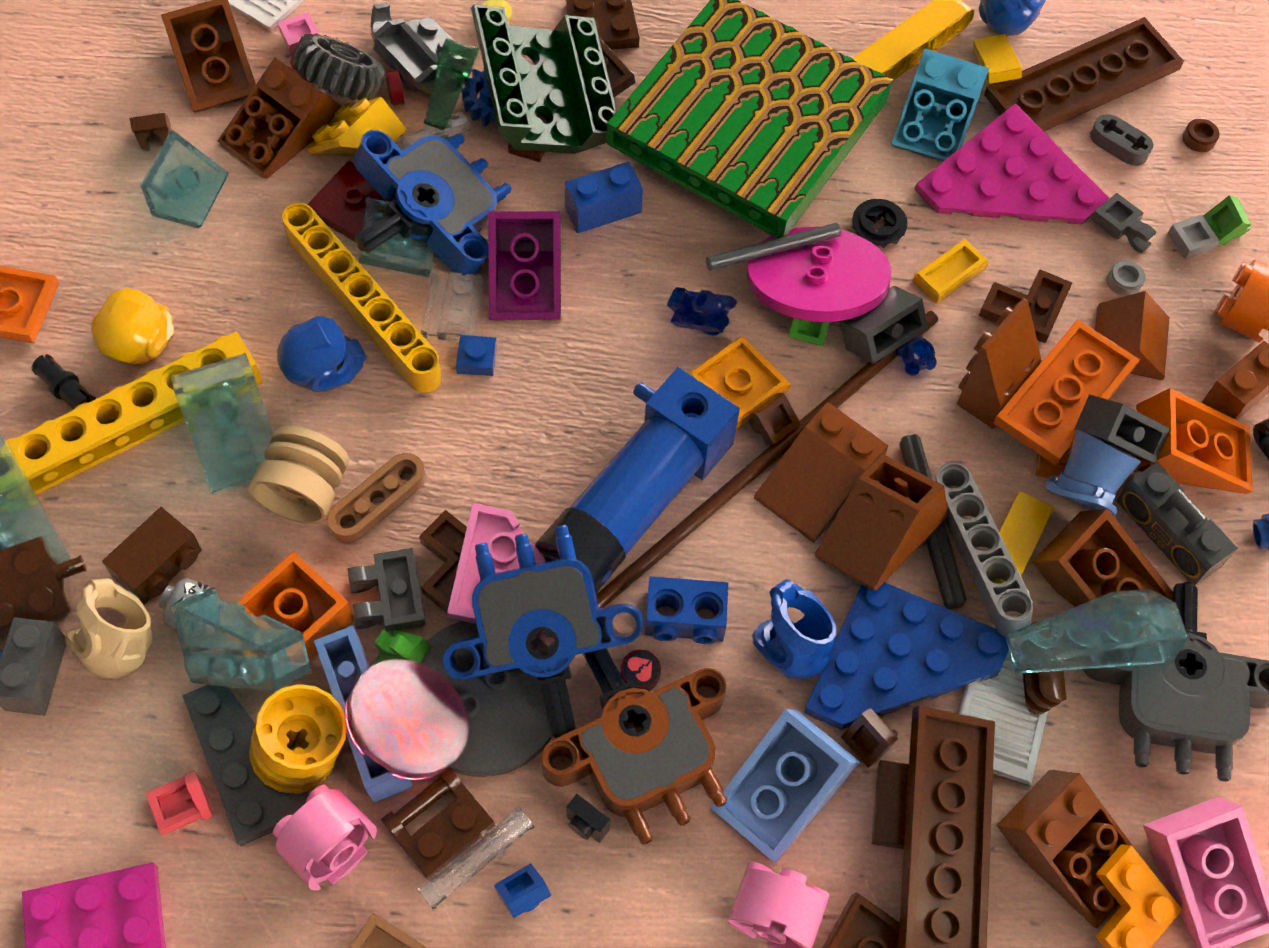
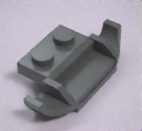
(409, 46)

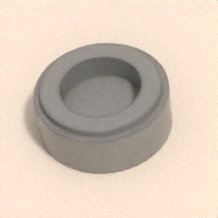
(1126, 278)

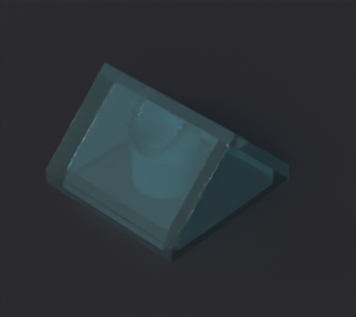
(182, 182)

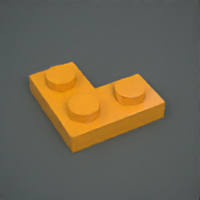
(1144, 902)

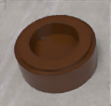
(1201, 135)

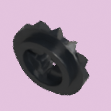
(870, 212)

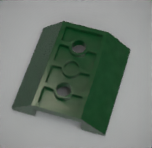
(563, 85)

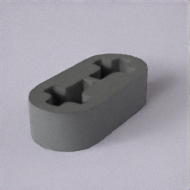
(1121, 139)

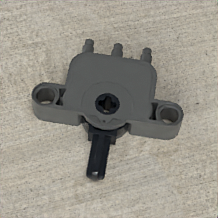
(1190, 703)

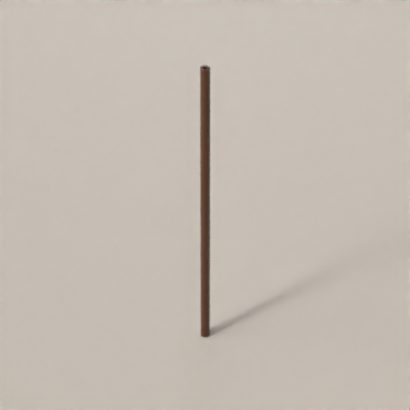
(740, 481)

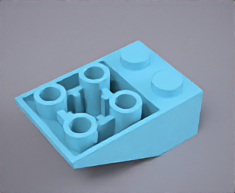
(939, 105)

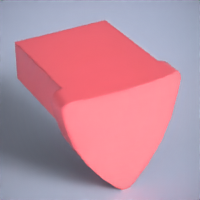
(180, 803)

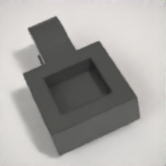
(1121, 218)

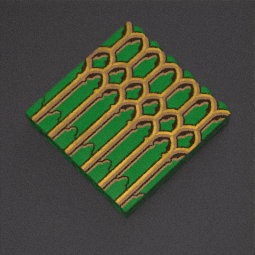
(749, 114)

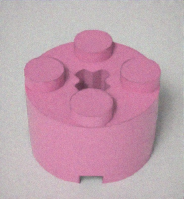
(324, 837)
(778, 907)

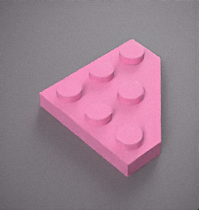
(498, 530)

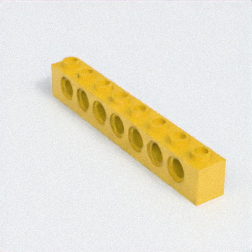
(132, 424)

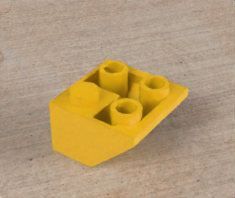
(352, 123)

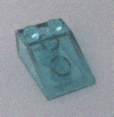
(224, 420)

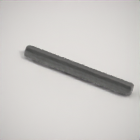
(938, 542)

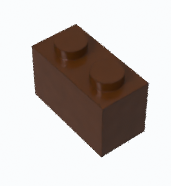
(153, 555)

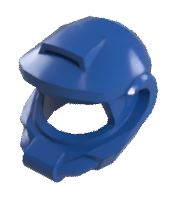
(1010, 16)
(313, 351)
(800, 647)

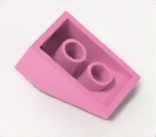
(1212, 872)

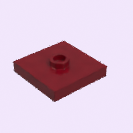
(343, 200)

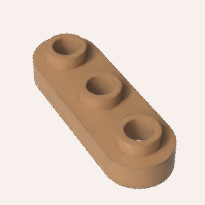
(383, 483)

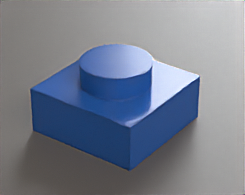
(476, 355)
(522, 890)

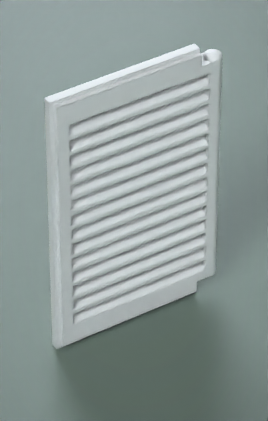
(1016, 729)

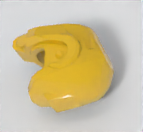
(132, 327)

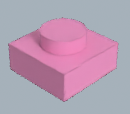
(295, 28)

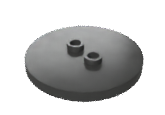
(503, 709)

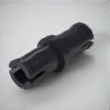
(61, 383)

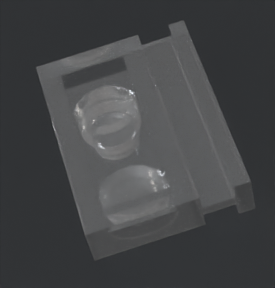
(452, 305)

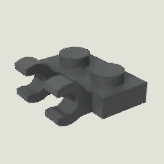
(398, 589)

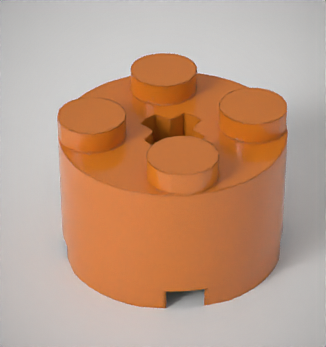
(1248, 305)

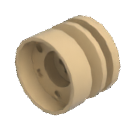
(299, 474)

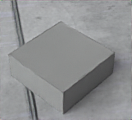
(1193, 236)

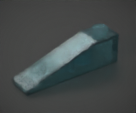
(1101, 633)

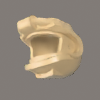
(103, 647)

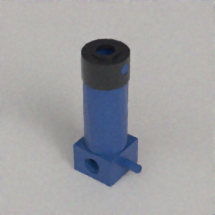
(681, 437)

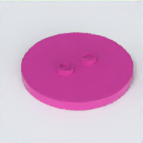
(822, 279)

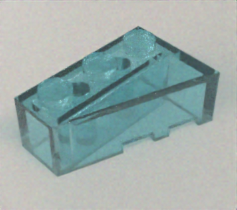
(235, 648)

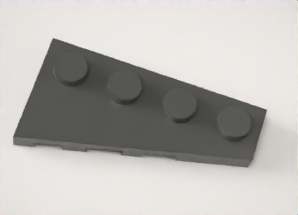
(225, 739)

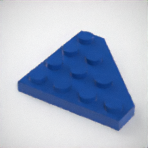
(899, 653)

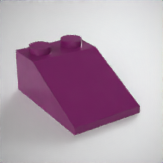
(524, 265)

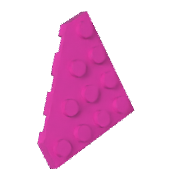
(1012, 172)

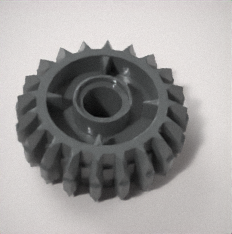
(338, 67)

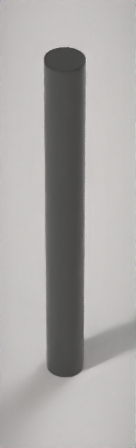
(773, 246)

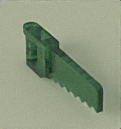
(449, 81)

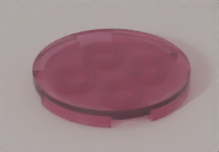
(407, 719)

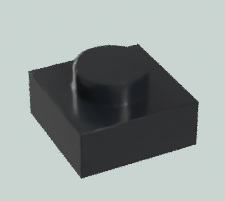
(587, 820)

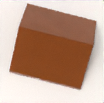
(1139, 328)

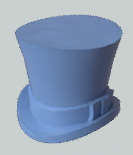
(1092, 473)

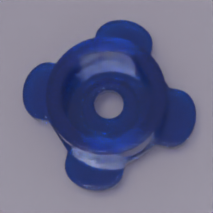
(923, 350)

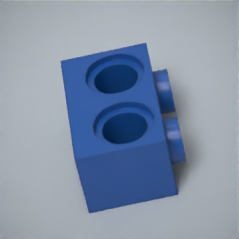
(686, 599)

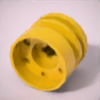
(303, 717)

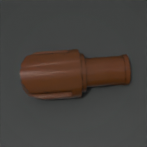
(1043, 690)

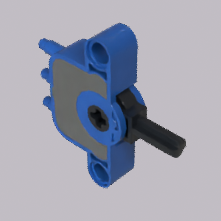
(430, 197)
(535, 598)

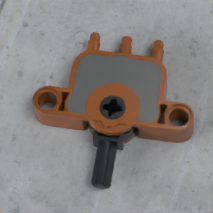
(646, 766)

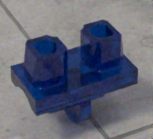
(700, 310)

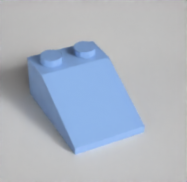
(785, 783)

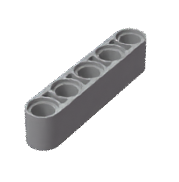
(984, 564)

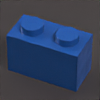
(603, 197)

